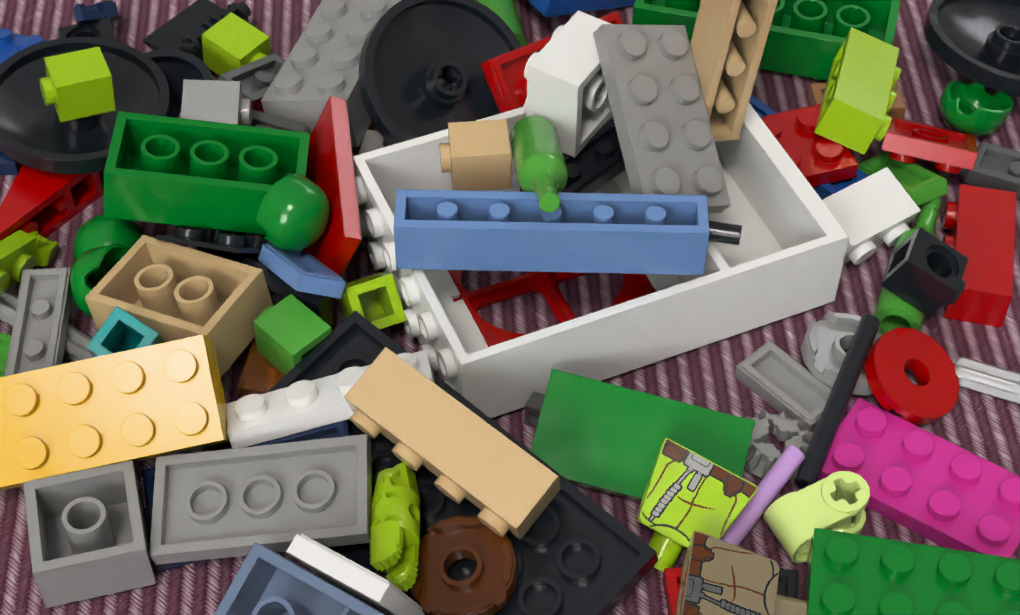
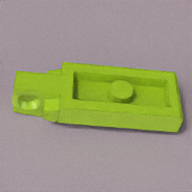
(23, 252)

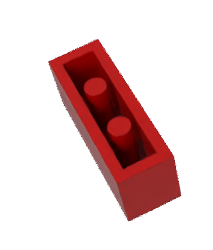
(984, 232)

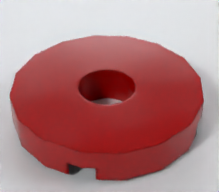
(929, 362)

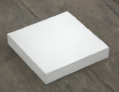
(352, 577)

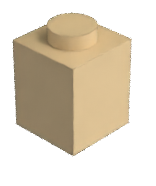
(477, 155)

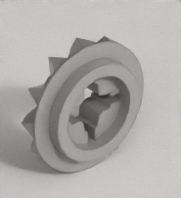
(763, 455)

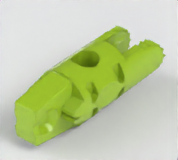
(396, 525)

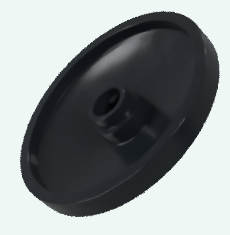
(978, 40)
(425, 66)
(78, 146)

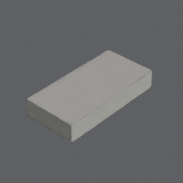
(784, 384)

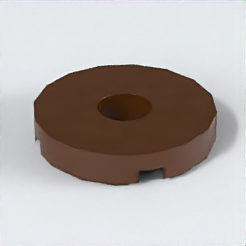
(481, 593)

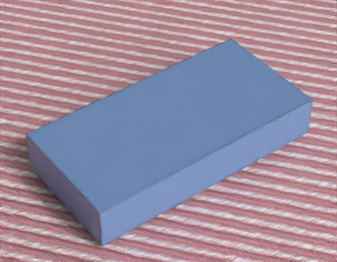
(302, 271)

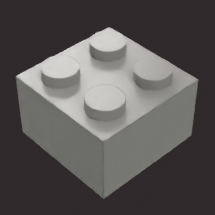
(88, 534)

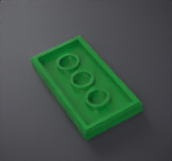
(611, 433)

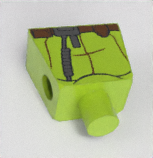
(688, 496)

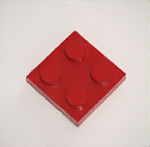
(945, 147)
(814, 155)

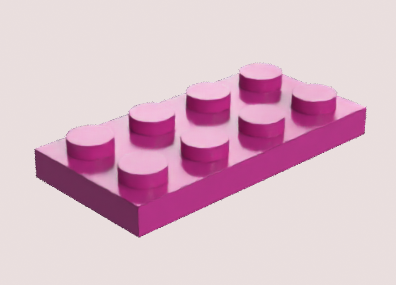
(928, 482)

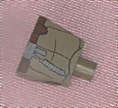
(730, 581)

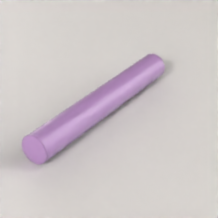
(765, 494)

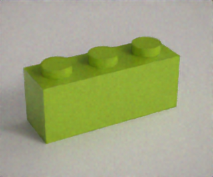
(859, 92)

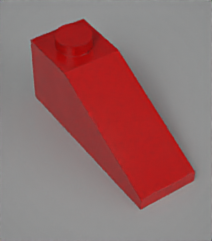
(46, 200)

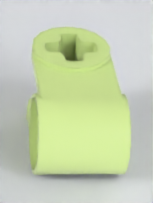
(829, 504)

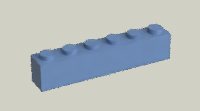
(579, 237)

